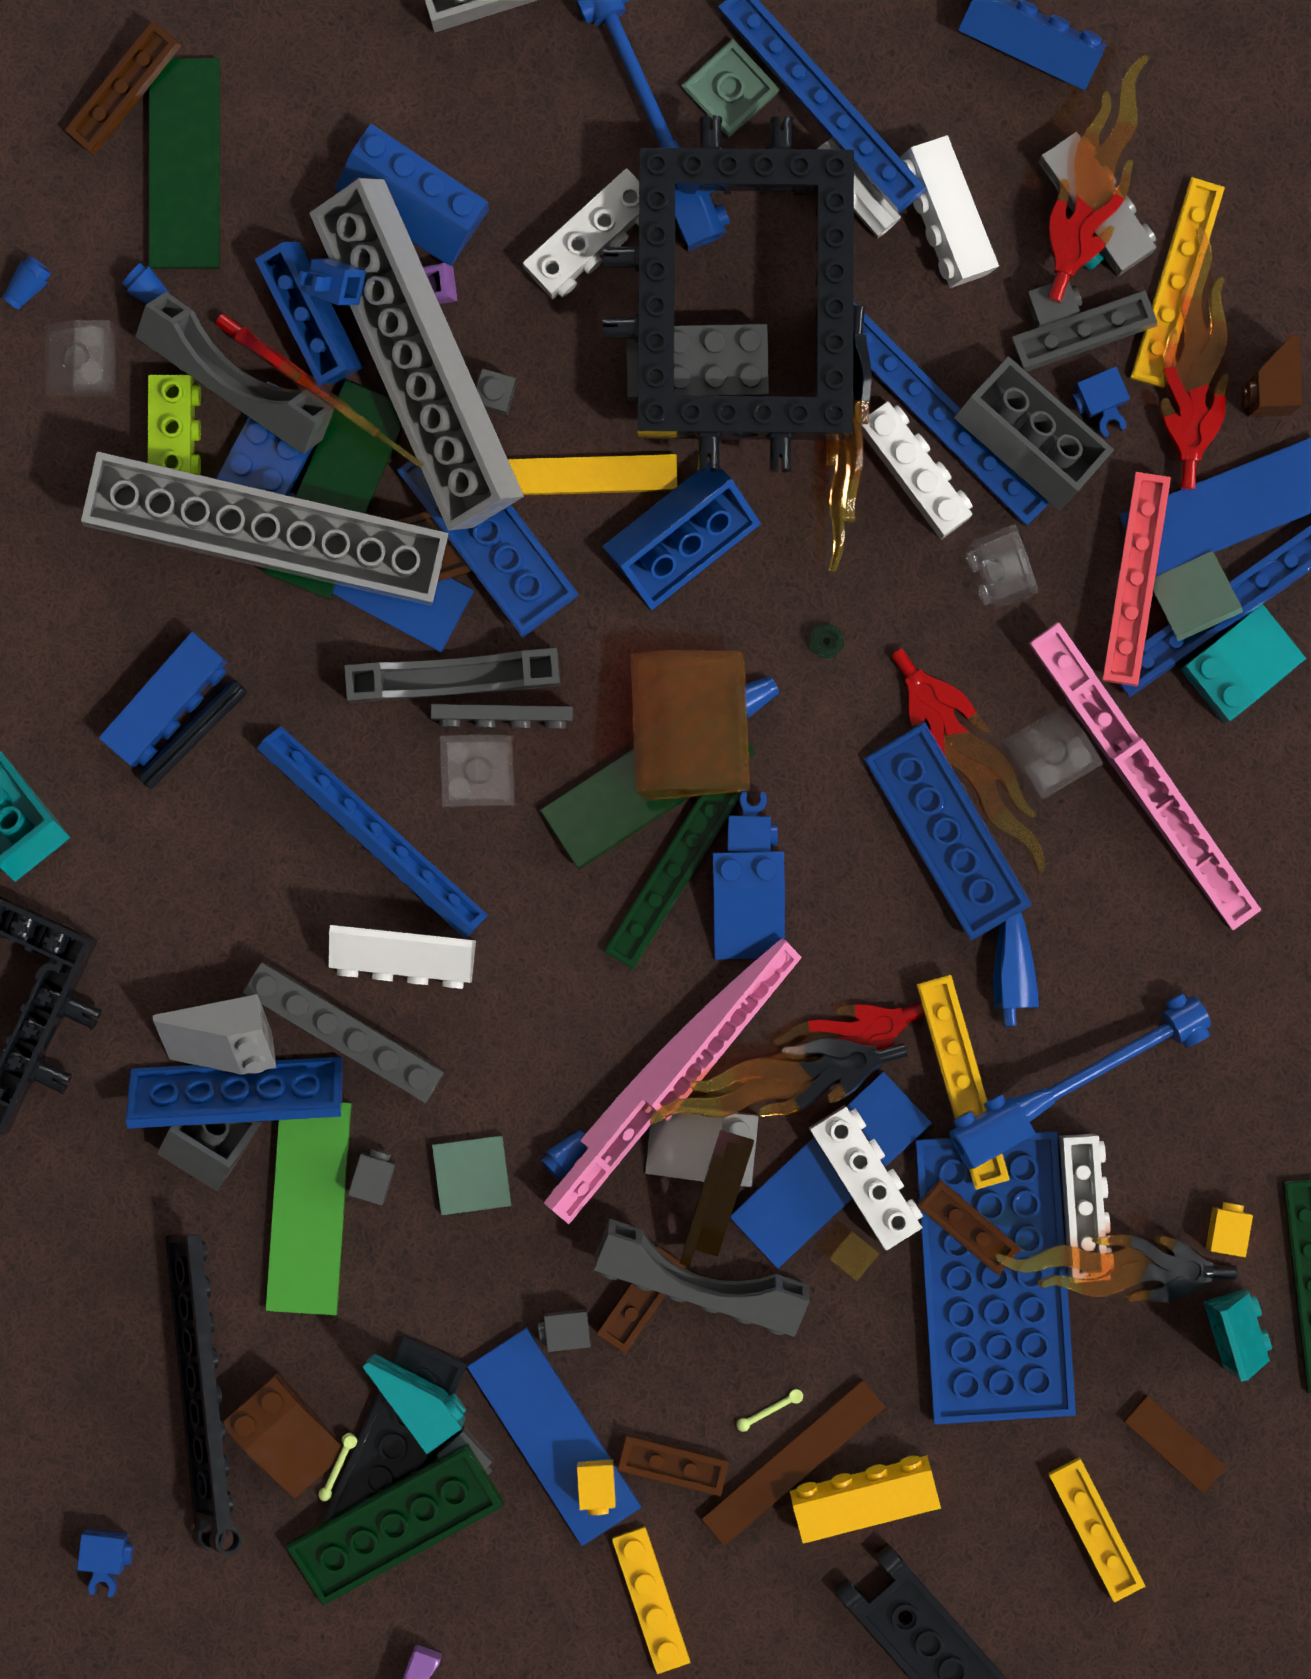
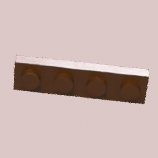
(123, 87)

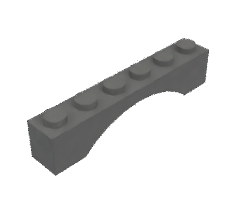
(178, 336)
(452, 676)
(344, 1032)
(767, 1301)

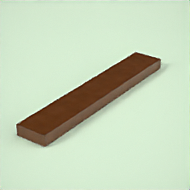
(793, 1462)

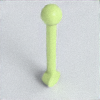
(794, 1396)
(349, 1441)

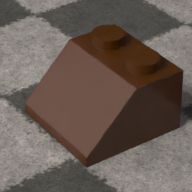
(1276, 384)

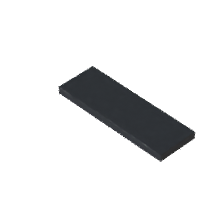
(386, 1446)

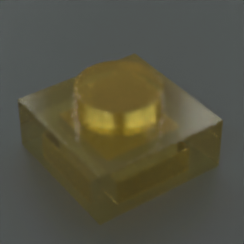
(854, 1255)

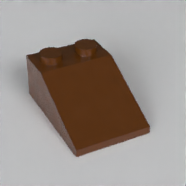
(284, 1436)

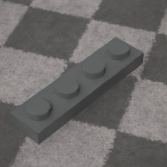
(1084, 331)
(487, 715)

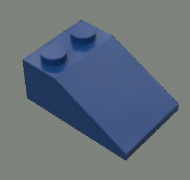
(748, 903)

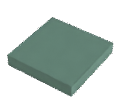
(730, 87)
(1196, 596)
(471, 1175)

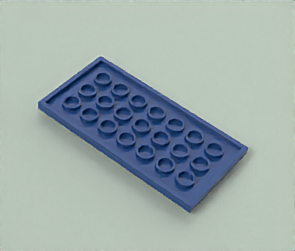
(996, 1339)

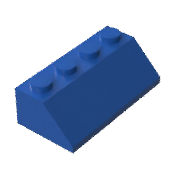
(432, 205)
(682, 535)

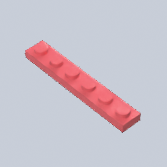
(1136, 579)

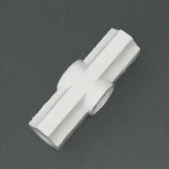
(868, 202)

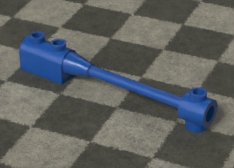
(695, 214)
(1008, 1120)

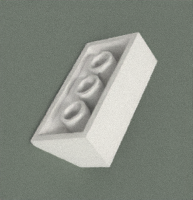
(401, 954)

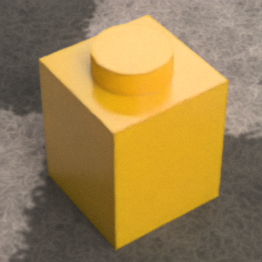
(1229, 1230)
(596, 1486)

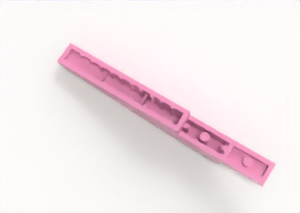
(1144, 776)
(670, 1077)

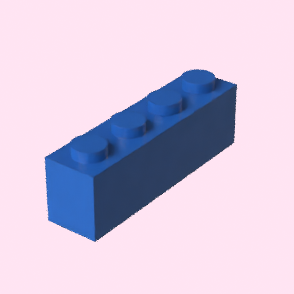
(1035, 38)
(308, 317)
(163, 700)

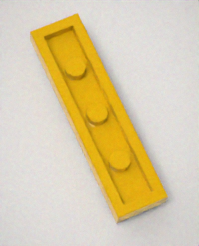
(1096, 1529)
(651, 1599)

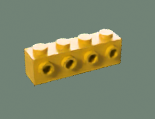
(864, 1498)

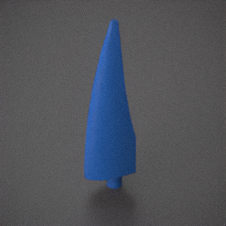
(1014, 971)

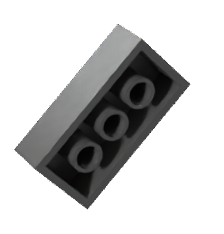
(712, 361)
(1034, 433)

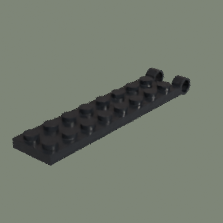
(200, 1391)
(932, 1641)

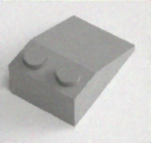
(220, 1035)
(687, 1142)

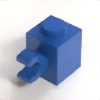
(333, 281)
(1102, 396)
(749, 831)
(104, 1555)

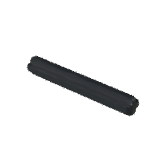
(192, 734)

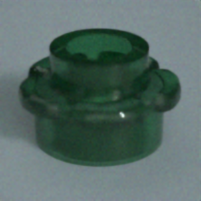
(833, 634)

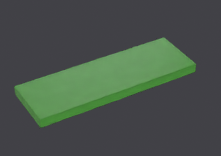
(308, 1214)

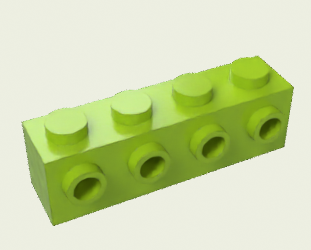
(173, 422)

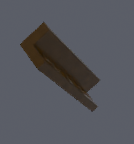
(717, 1195)

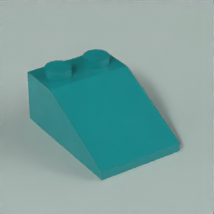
(1243, 664)
(26, 824)
(1238, 1333)
(421, 1405)

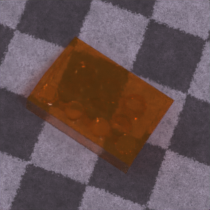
(689, 723)

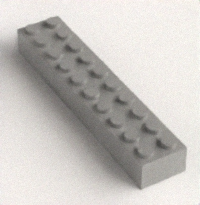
(418, 356)
(264, 529)

